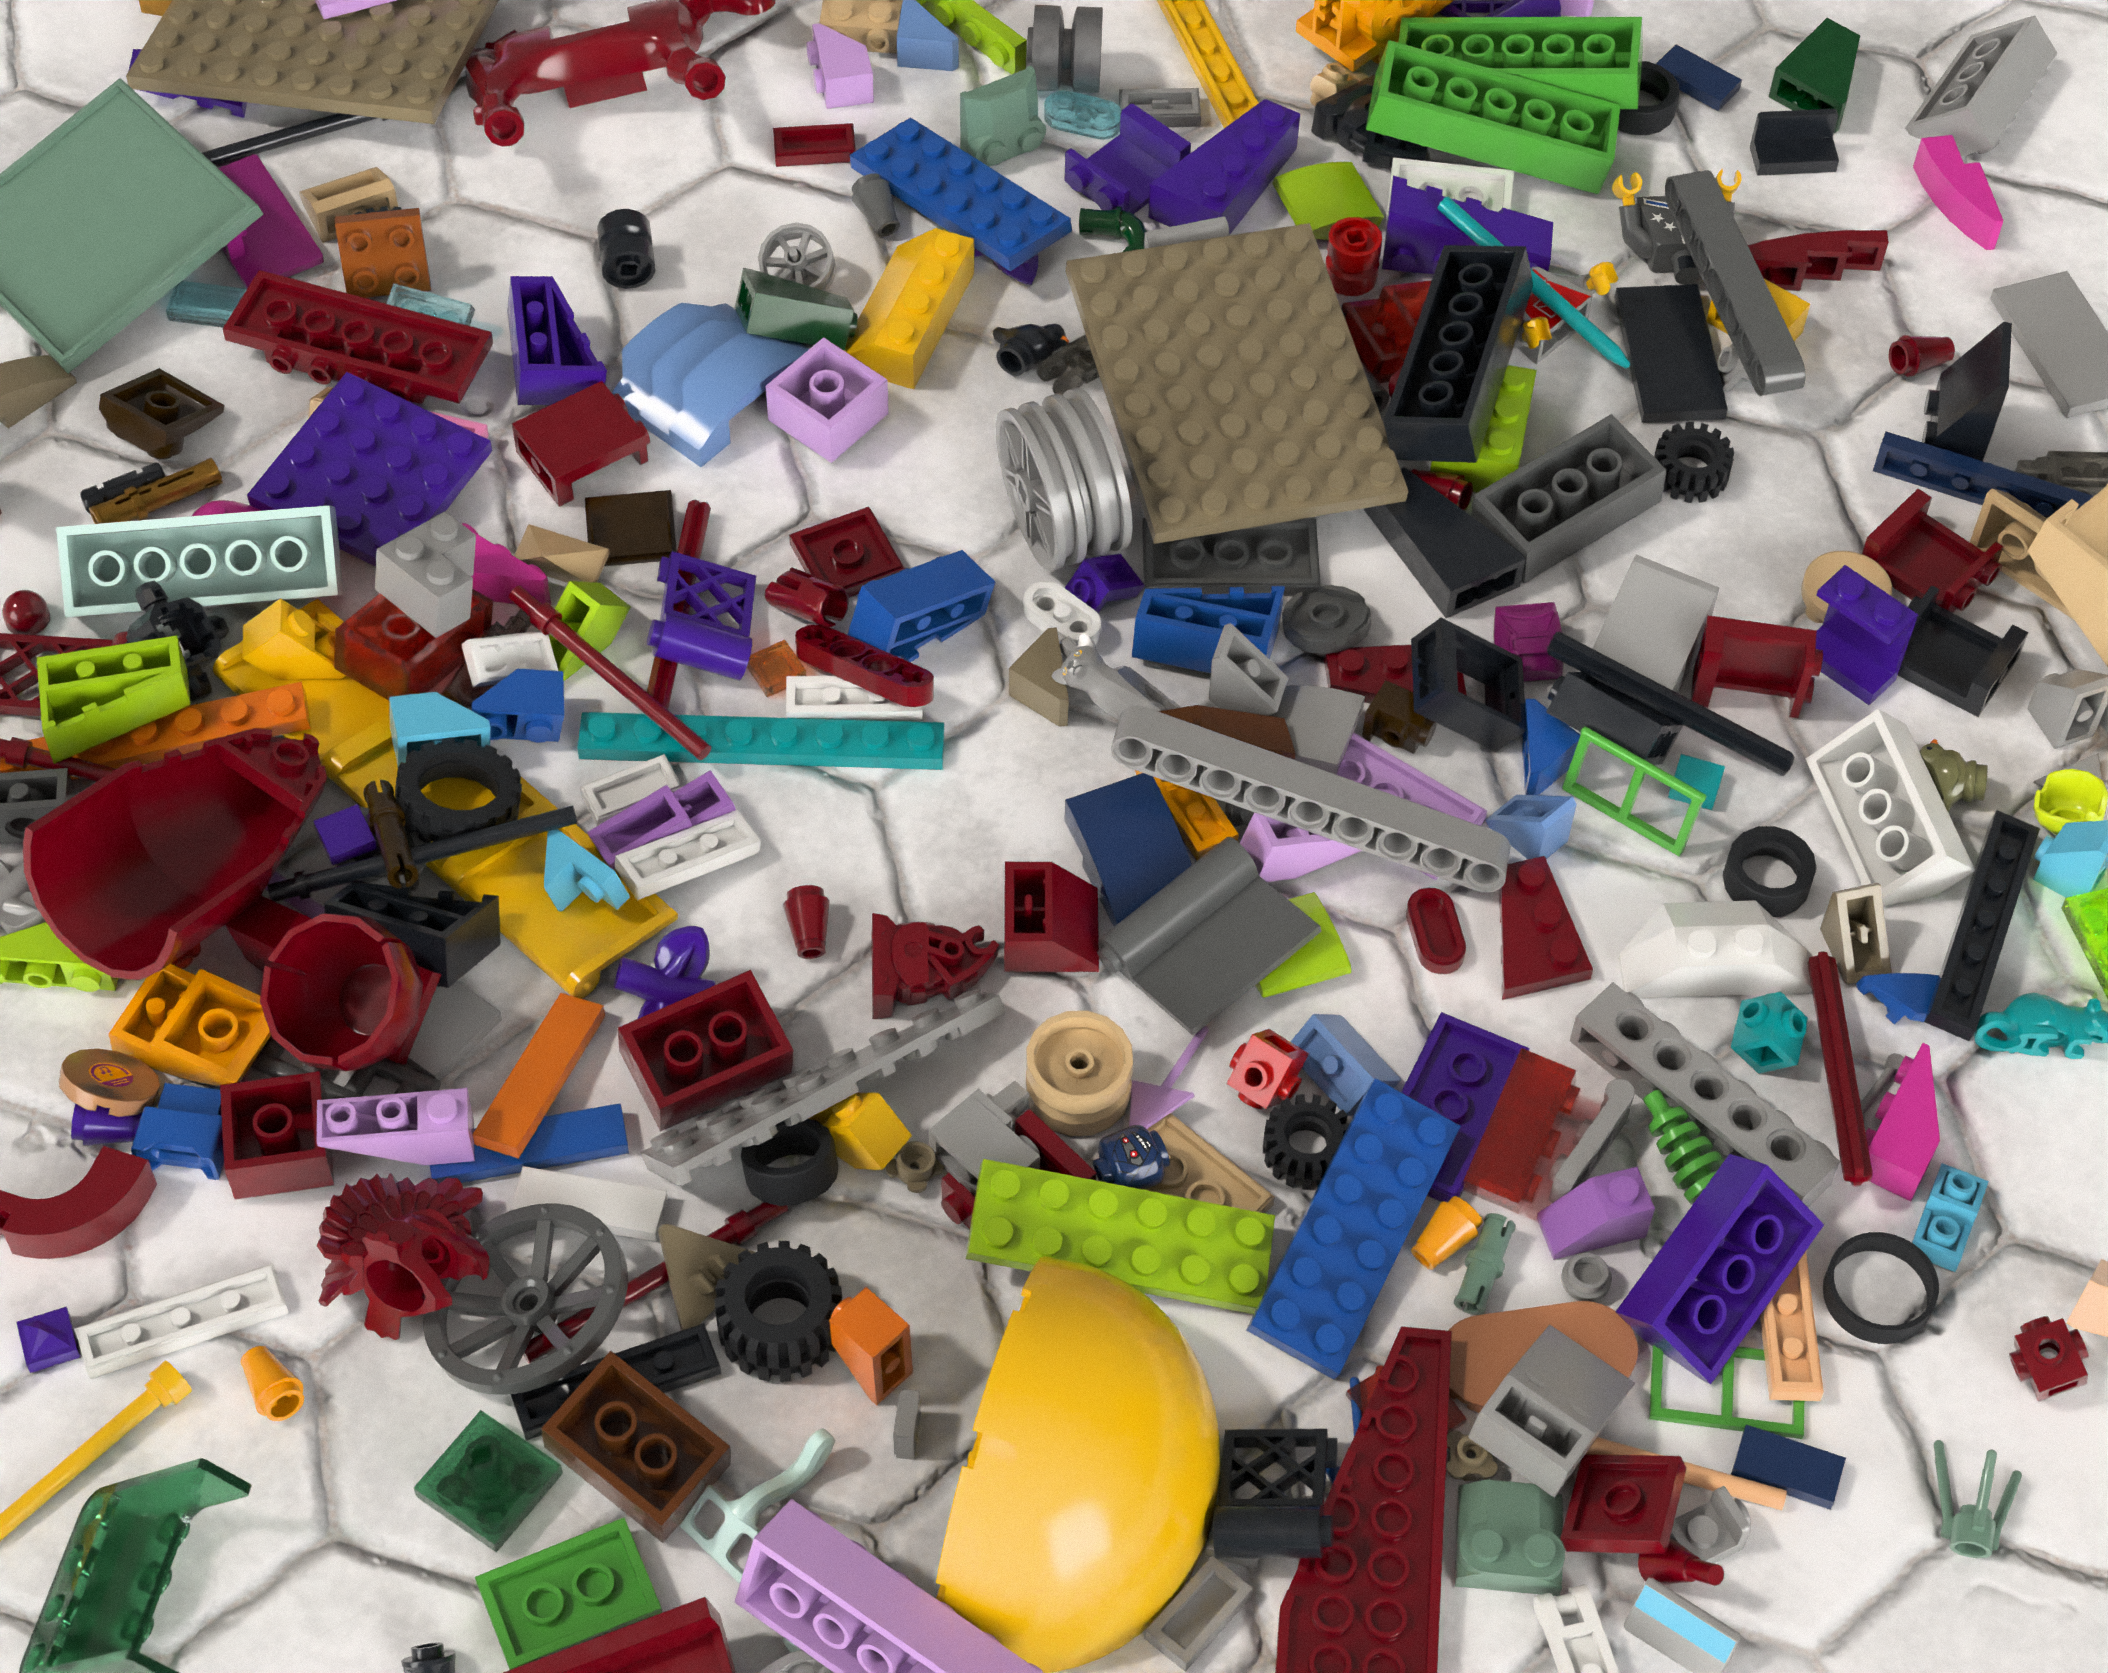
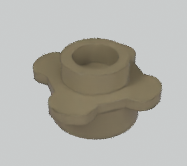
(919, 1155)
(1466, 1468)

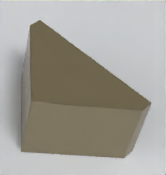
(1032, 681)
(1857, 932)

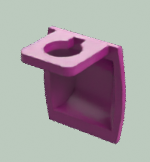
(1526, 633)

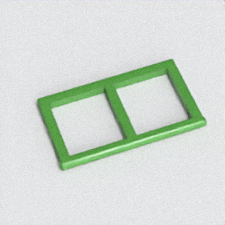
(1624, 814)
(1725, 1420)

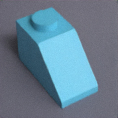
(429, 718)
(2074, 859)

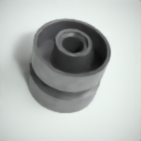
(1058, 48)

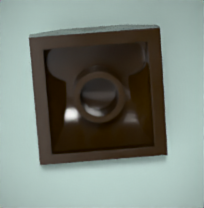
(157, 412)

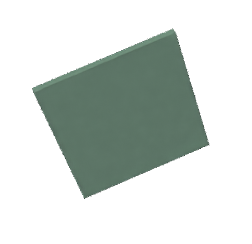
(108, 223)

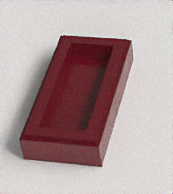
(813, 144)

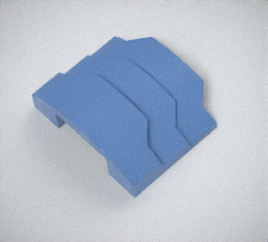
(696, 373)

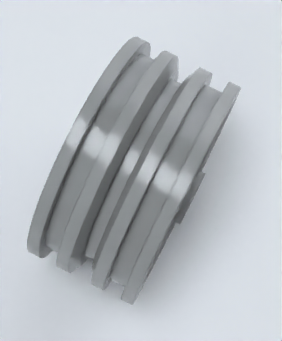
(1064, 479)

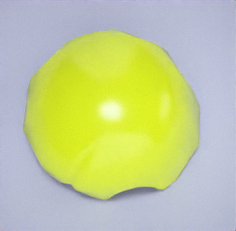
(2070, 798)

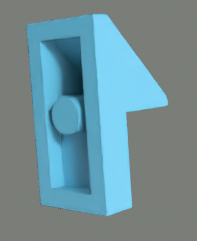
(575, 870)

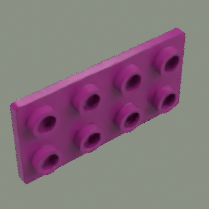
(276, 239)

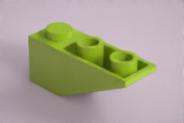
(42, 961)

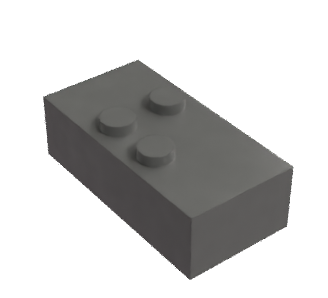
(1571, 495)

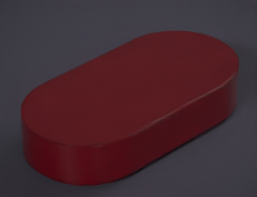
(1436, 930)

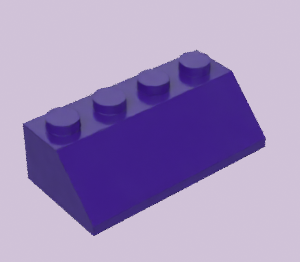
(1720, 1267)

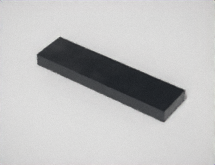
(664, 1362)

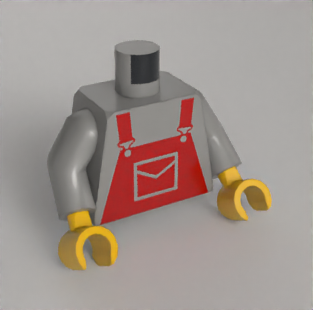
(1541, 327)

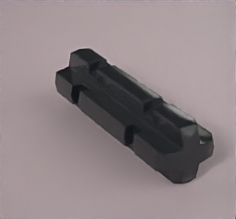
(115, 487)

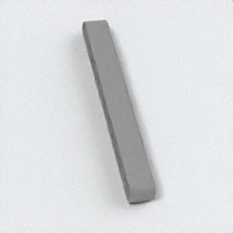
(1311, 799)

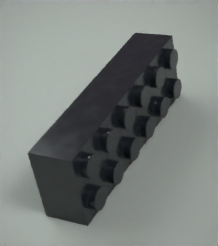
(1459, 354)

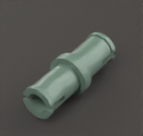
(1484, 1264)

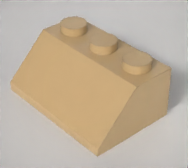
(2014, 527)

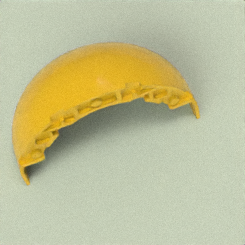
(1083, 1473)

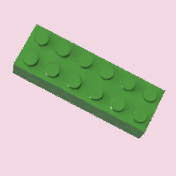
(1571, 53)
(1493, 117)

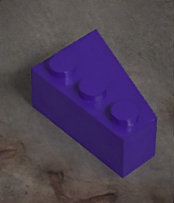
(546, 344)

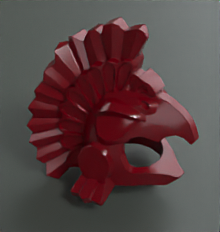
(399, 1246)

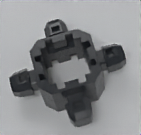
(198, 632)

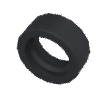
(1652, 118)
(1777, 844)
(795, 1183)

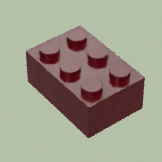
(705, 1050)

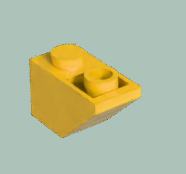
(289, 644)
(864, 1130)

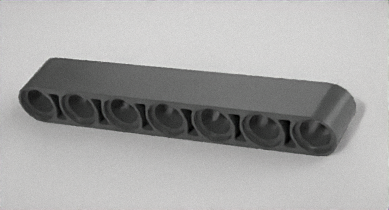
(1735, 283)

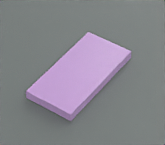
(1385, 772)

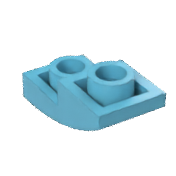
(1949, 1216)

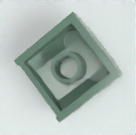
(1001, 118)
(1509, 1538)

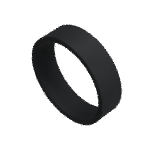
(1901, 1249)

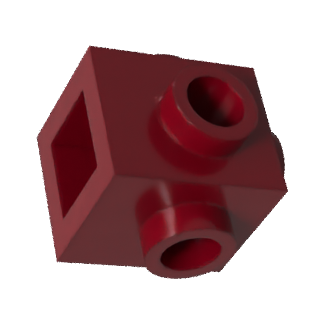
(2047, 1375)

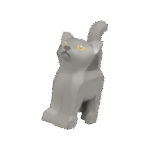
(1107, 687)

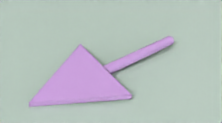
(1154, 1102)

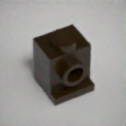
(1394, 720)

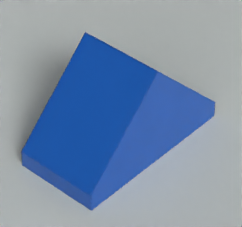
(1545, 748)

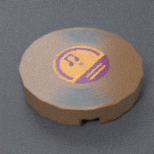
(108, 1081)

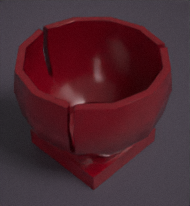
(353, 993)

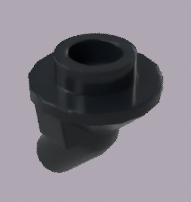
(429, 1659)

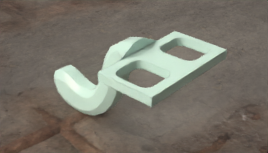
(744, 1513)

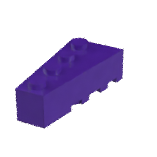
(1227, 170)
(1419, 230)

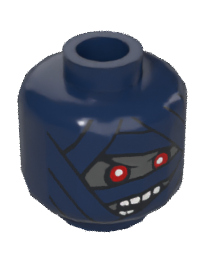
(1132, 1158)

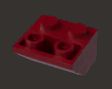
(1049, 919)

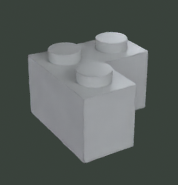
(430, 573)

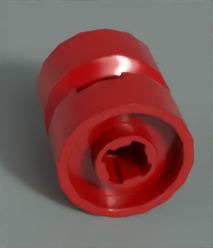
(1353, 256)

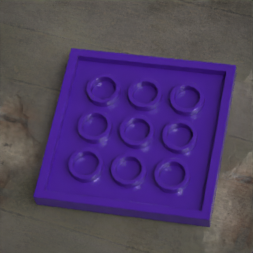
(373, 461)

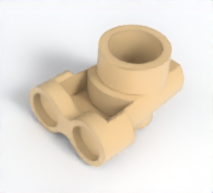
(1332, 80)

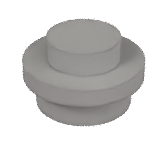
(1586, 1277)

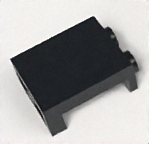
(1957, 656)

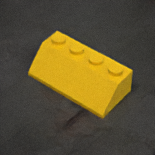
(913, 305)

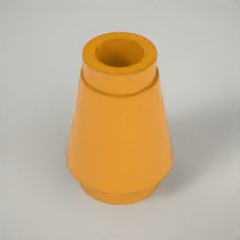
(1447, 1231)
(272, 1384)

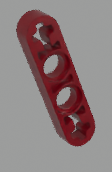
(865, 665)

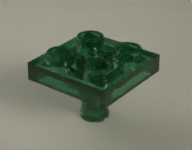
(488, 1481)

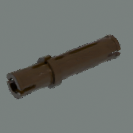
(387, 822)

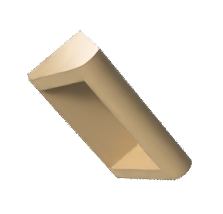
(347, 197)

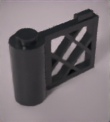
(1270, 1521)

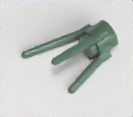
(1973, 1529)

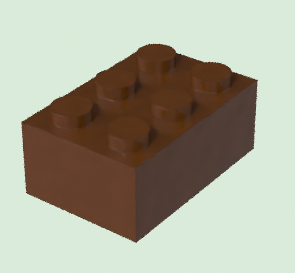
(636, 1446)

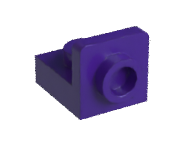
(1104, 580)

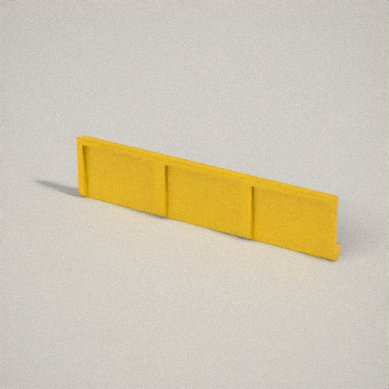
(359, 748)

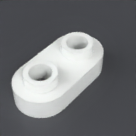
(1066, 611)

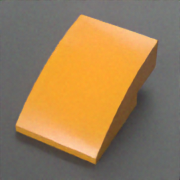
(192, 1026)

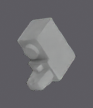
(983, 1130)

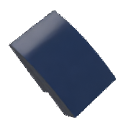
(1126, 842)

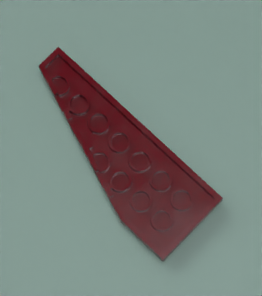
(1379, 1586)

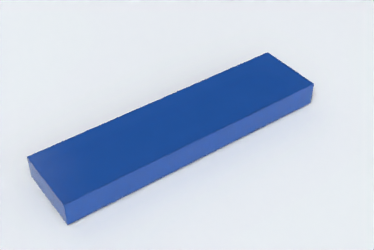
(556, 1142)

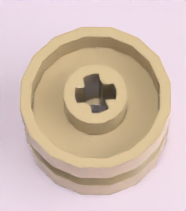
(1079, 1073)

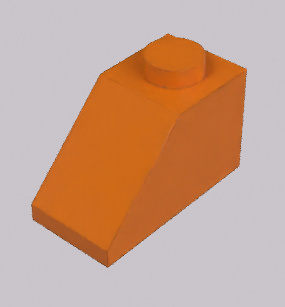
(872, 1343)

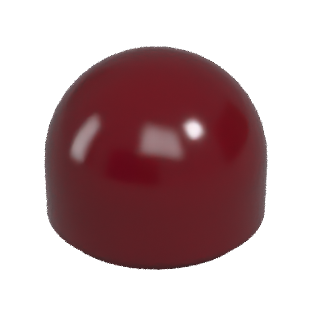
(25, 612)

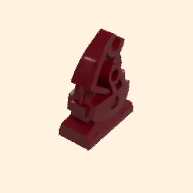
(923, 961)

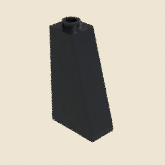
(1447, 548)

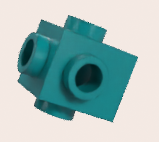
(1769, 1032)

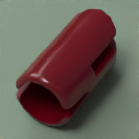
(808, 597)

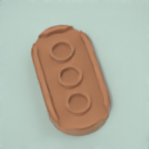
(1492, 1344)

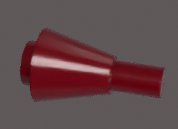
(1679, 1566)

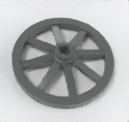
(532, 1303)

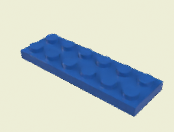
(962, 193)
(1353, 1229)

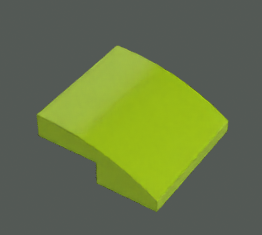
(1325, 195)
(1314, 962)

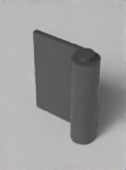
(1207, 937)

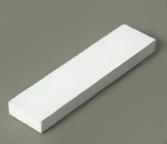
(181, 1321)

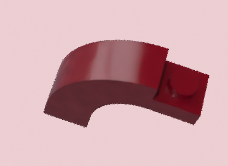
(83, 1216)

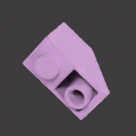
(842, 68)

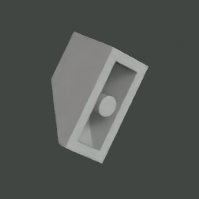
(1244, 676)
(2069, 705)

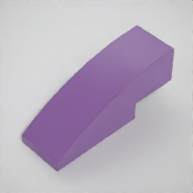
(661, 816)

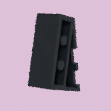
(440, 931)

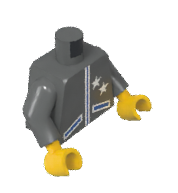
(1653, 232)

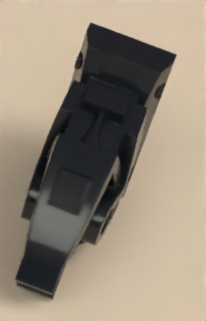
(1346, 118)

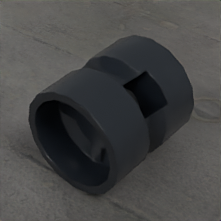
(626, 248)

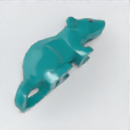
(2040, 1022)

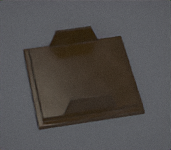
(632, 526)

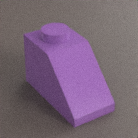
(1598, 1214)

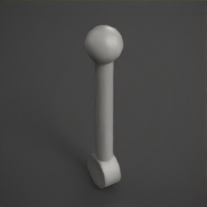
(1892, 1065)

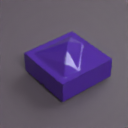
(48, 1339)

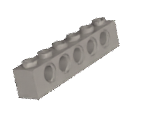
(1601, 1035)

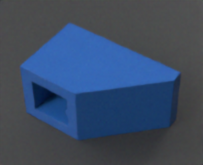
(524, 706)

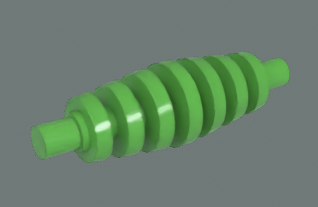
(1687, 1153)

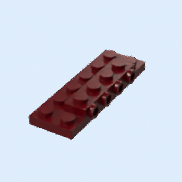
(340, 333)

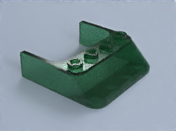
(120, 1567)

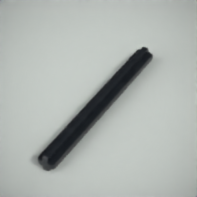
(1670, 703)

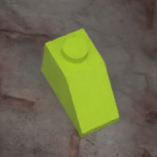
(591, 613)

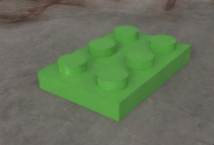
(568, 1594)

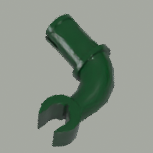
(1113, 223)

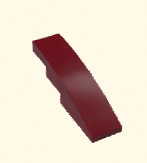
(1819, 255)

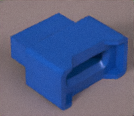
(183, 1130)

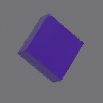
(345, 834)

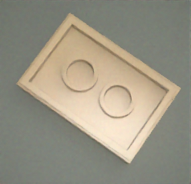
(1204, 1173)

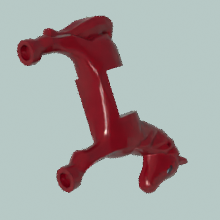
(597, 61)

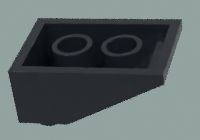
(1970, 397)

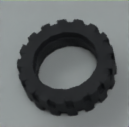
(456, 761)

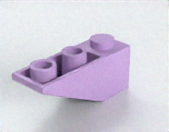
(401, 1126)

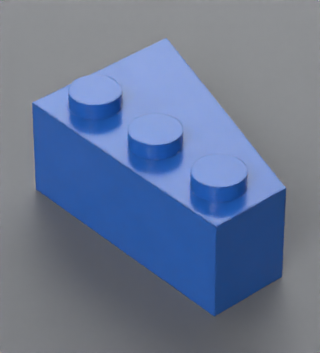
(921, 604)
(1185, 626)

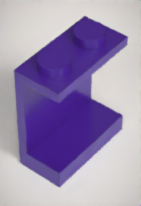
(1127, 164)
(1862, 634)

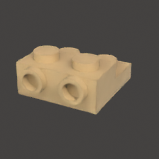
(865, 21)

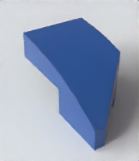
(1901, 993)

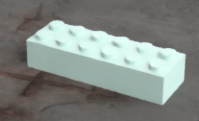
(201, 558)

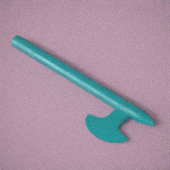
(1540, 288)

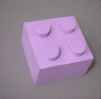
(827, 399)

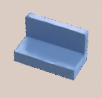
(1341, 1060)

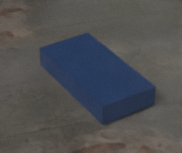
(1700, 77)
(1789, 1465)

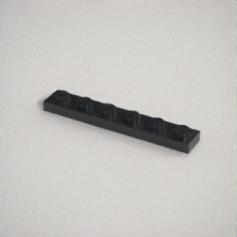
(1982, 926)

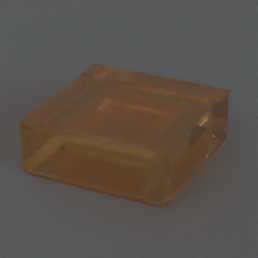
(773, 665)

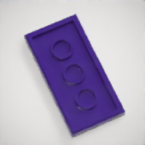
(1462, 1080)

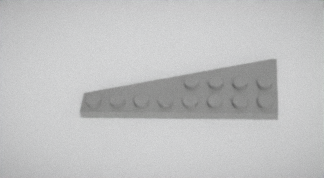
(811, 1092)

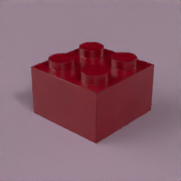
(273, 1136)

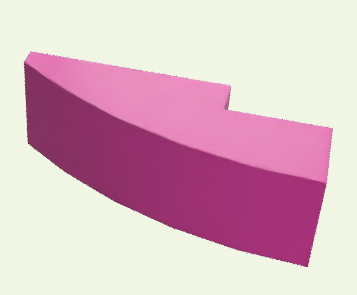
(1958, 189)

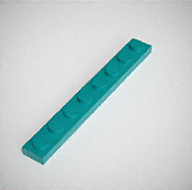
(767, 741)

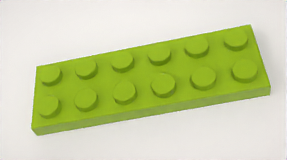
(1138, 1235)

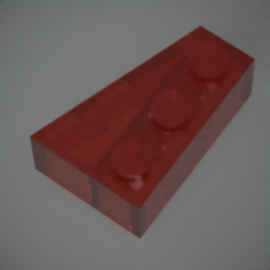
(1522, 1131)

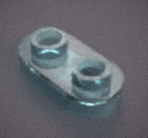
(1082, 115)

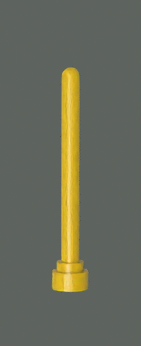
(163, 1388)

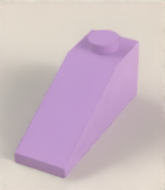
(1288, 851)

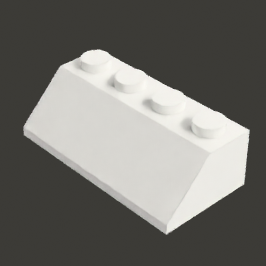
(1889, 810)

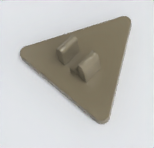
(693, 1270)

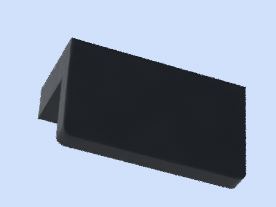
(1794, 142)

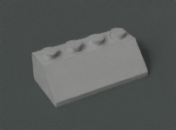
(1985, 86)

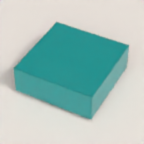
(1700, 775)

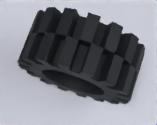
(1698, 445)
(1296, 1118)

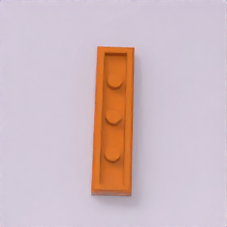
(539, 1075)

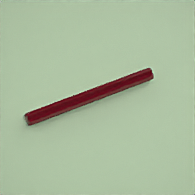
(690, 544)
(1839, 1070)

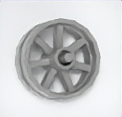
(794, 257)

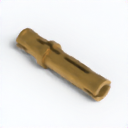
(163, 492)

